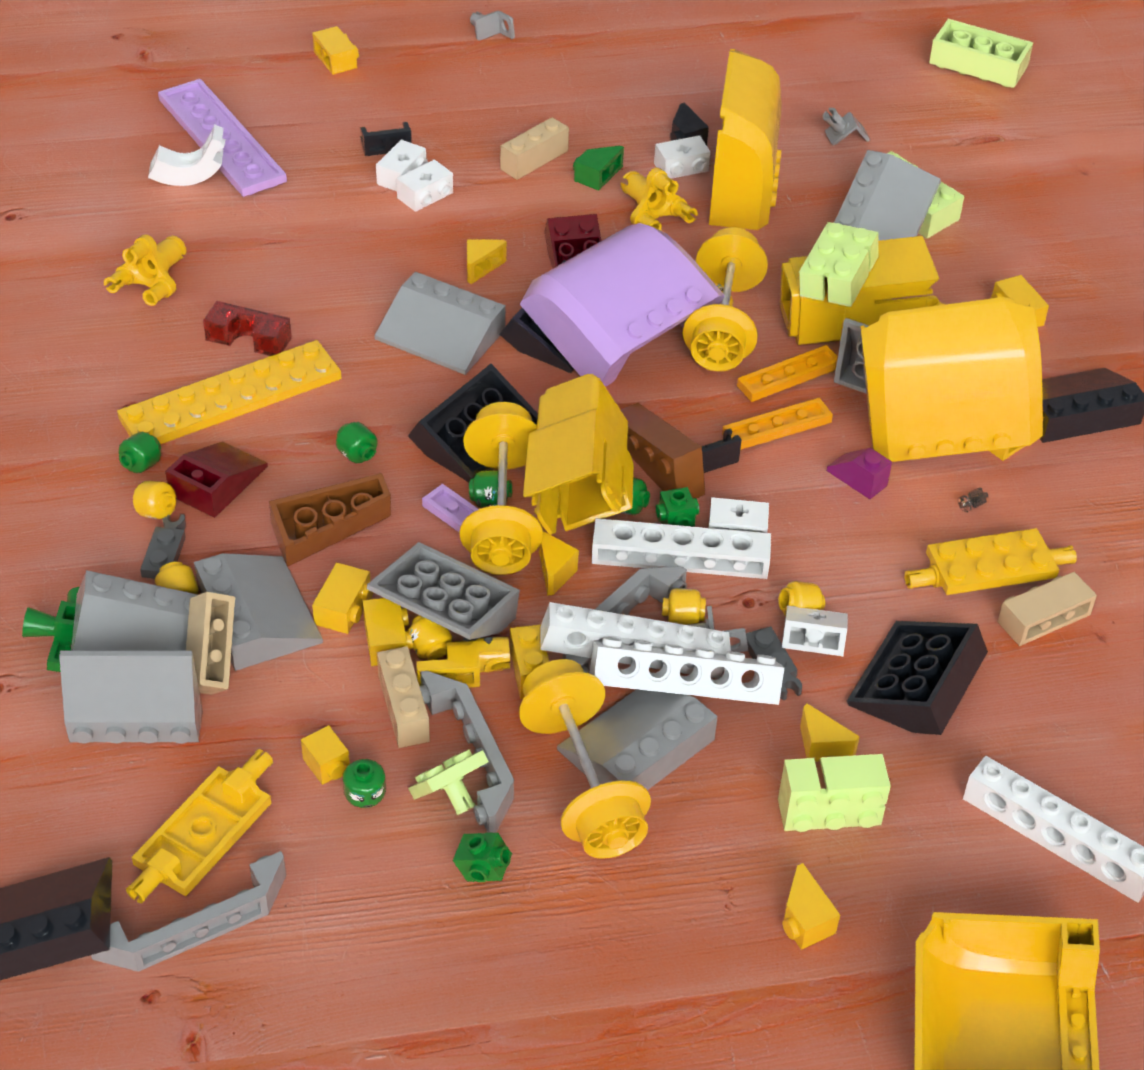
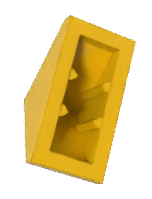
(484, 257)
(557, 561)
(825, 736)

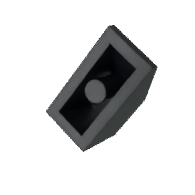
(688, 124)

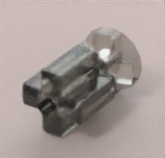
(974, 499)

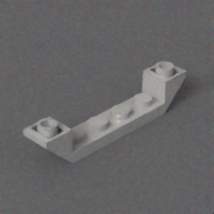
(645, 582)
(447, 694)
(211, 922)

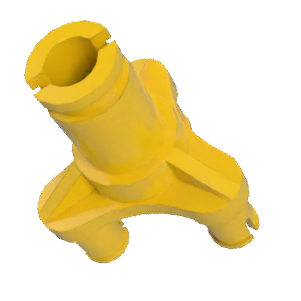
(655, 198)
(149, 266)

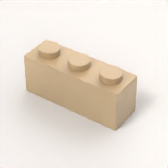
(534, 148)
(1046, 608)
(211, 639)
(403, 697)

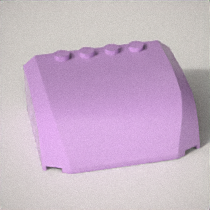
(617, 298)

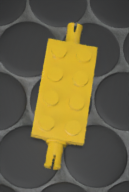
(990, 562)
(202, 829)

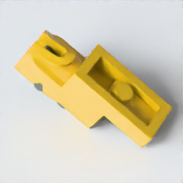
(469, 658)

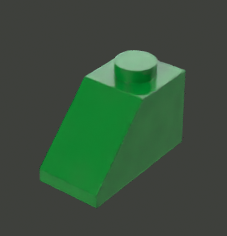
(598, 166)

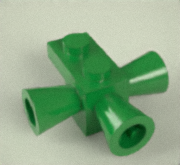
(61, 627)

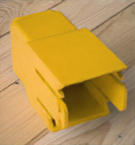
(900, 271)
(578, 456)

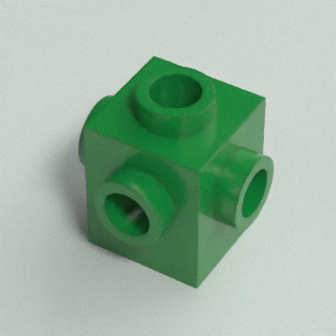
(677, 507)
(482, 857)

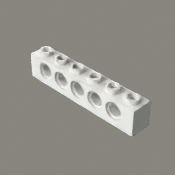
(681, 546)
(574, 630)
(763, 688)
(1058, 826)

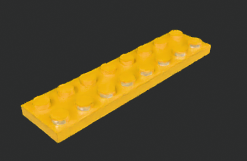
(231, 393)

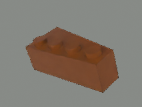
(664, 452)
(327, 515)

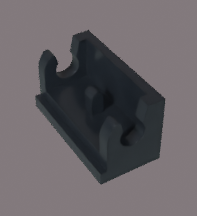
(383, 141)
(721, 452)

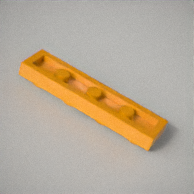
(788, 373)
(780, 423)

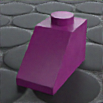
(863, 471)

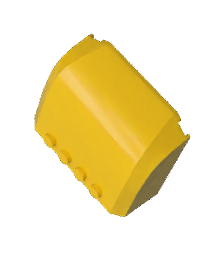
(747, 145)
(953, 379)
(1006, 993)

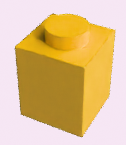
(325, 755)

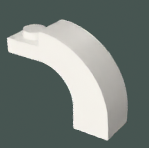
(189, 168)

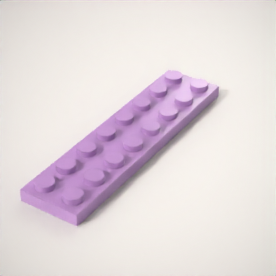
(244, 159)

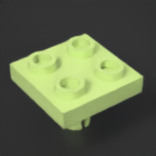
(450, 779)

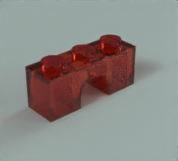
(228, 321)

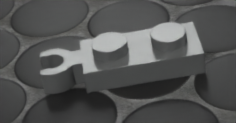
(164, 546)
(767, 643)

